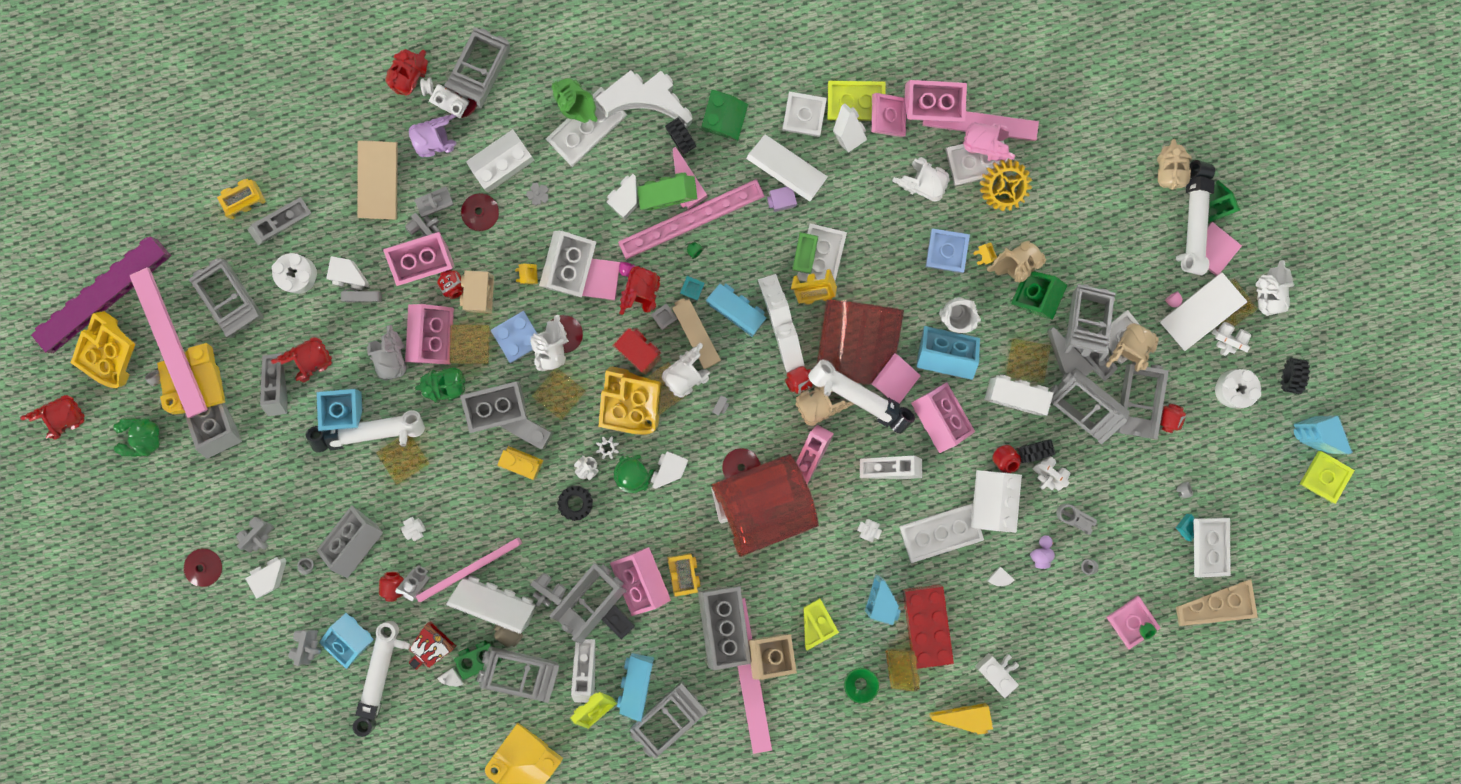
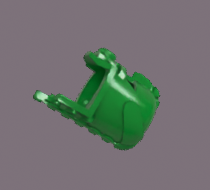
(442, 384)

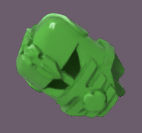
(574, 101)

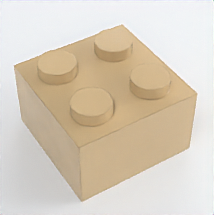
(477, 292)
(772, 656)

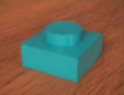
(692, 288)
(1186, 527)

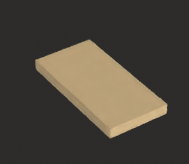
(377, 179)

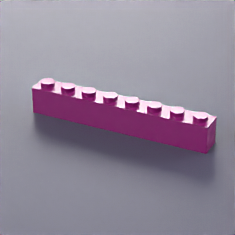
(99, 296)

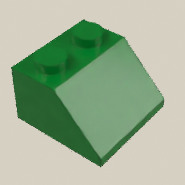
(724, 115)
(1040, 294)

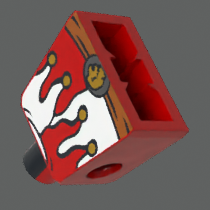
(430, 646)

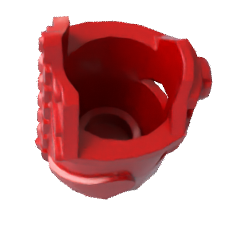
(405, 71)
(640, 289)
(307, 357)
(58, 414)

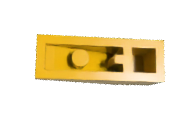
(970, 718)

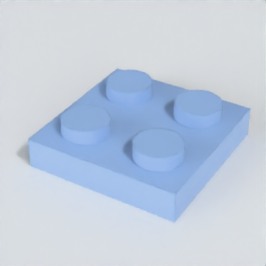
(947, 250)
(515, 336)

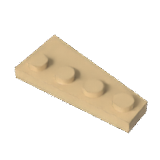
(1224, 605)

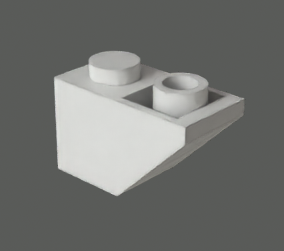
(848, 128)
(625, 198)
(346, 271)
(671, 469)
(266, 579)

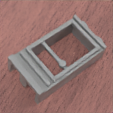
(469, 87)
(239, 317)
(1086, 340)
(1108, 424)
(1138, 426)
(570, 620)
(544, 680)
(686, 702)

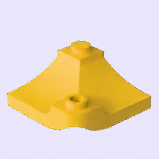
(104, 351)
(206, 375)
(629, 402)
(523, 759)

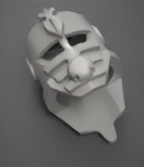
(388, 356)

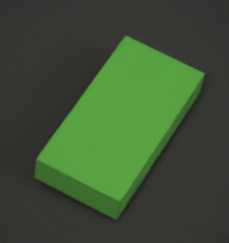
(805, 253)

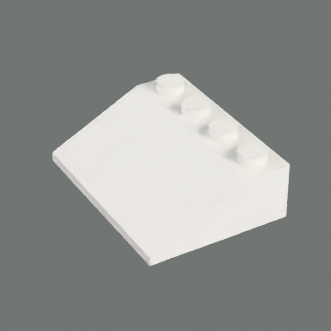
(492, 604)

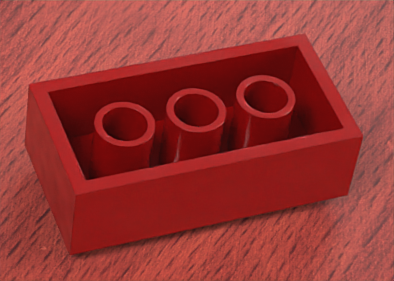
(639, 353)
(928, 625)

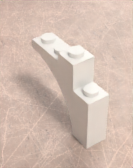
(631, 94)
(781, 322)

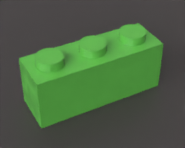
(667, 192)

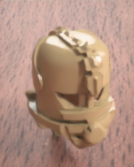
(1174, 166)
(1019, 261)
(1135, 346)
(818, 406)

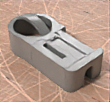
(360, 296)
(1078, 519)

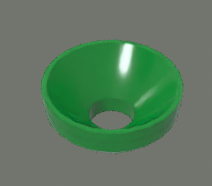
(861, 695)

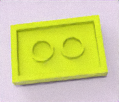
(854, 94)

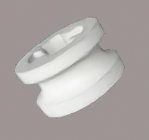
(426, 86)

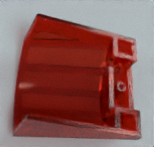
(859, 338)
(766, 504)

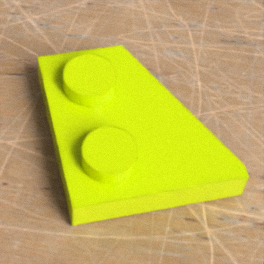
(817, 624)

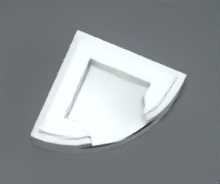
(1000, 578)
(451, 678)

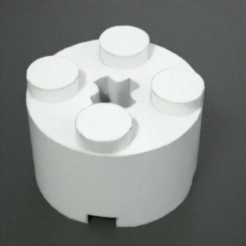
(284, 269)
(1247, 394)

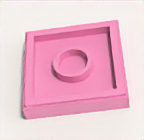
(888, 115)
(1219, 248)
(602, 279)
(896, 379)
(1128, 620)

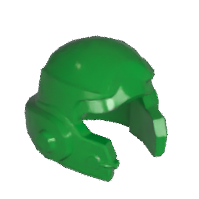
(632, 475)

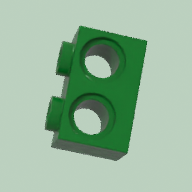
(475, 656)

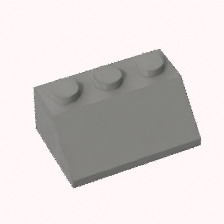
(494, 407)
(349, 542)

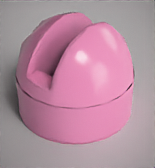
(1174, 299)

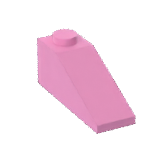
(682, 167)
(813, 451)

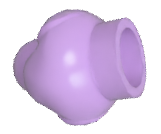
(1044, 555)

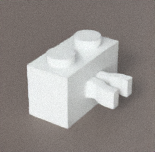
(997, 674)

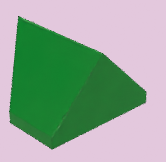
(1221, 202)

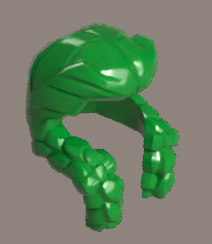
(141, 437)

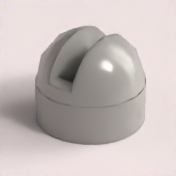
(153, 378)
(1185, 489)
(308, 563)
(1089, 571)

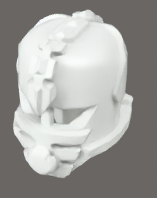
(927, 182)
(1274, 290)
(960, 315)
(549, 346)
(682, 374)

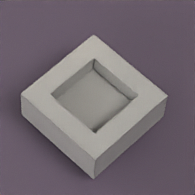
(664, 316)
(721, 406)

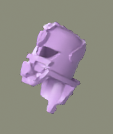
(431, 136)

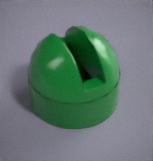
(694, 250)
(1147, 631)

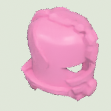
(986, 140)

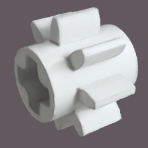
(612, 445)
(586, 467)
(413, 529)
(869, 530)

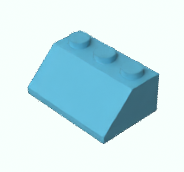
(736, 309)
(948, 353)
(1323, 434)
(881, 603)
(635, 686)

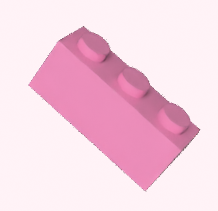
(935, 101)
(418, 258)
(428, 334)
(943, 417)
(642, 581)

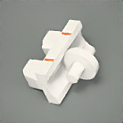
(448, 100)
(1224, 335)
(1050, 477)

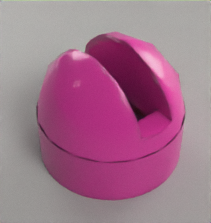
(624, 268)

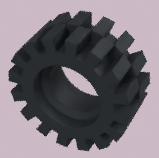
(680, 136)
(1295, 375)
(1036, 451)
(567, 494)

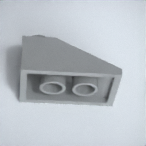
(213, 430)

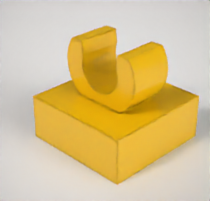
(987, 252)
(527, 274)

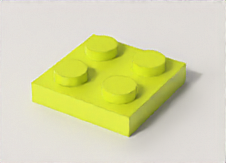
(1327, 477)
(593, 710)

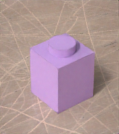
(781, 199)

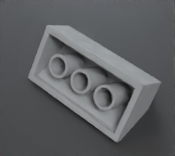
(724, 627)

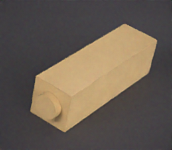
(696, 332)

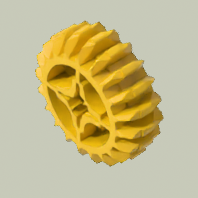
(1014, 197)

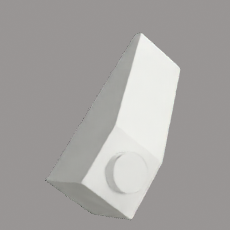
(891, 467)
(583, 671)

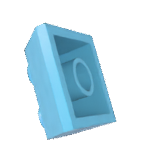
(339, 409)
(346, 640)

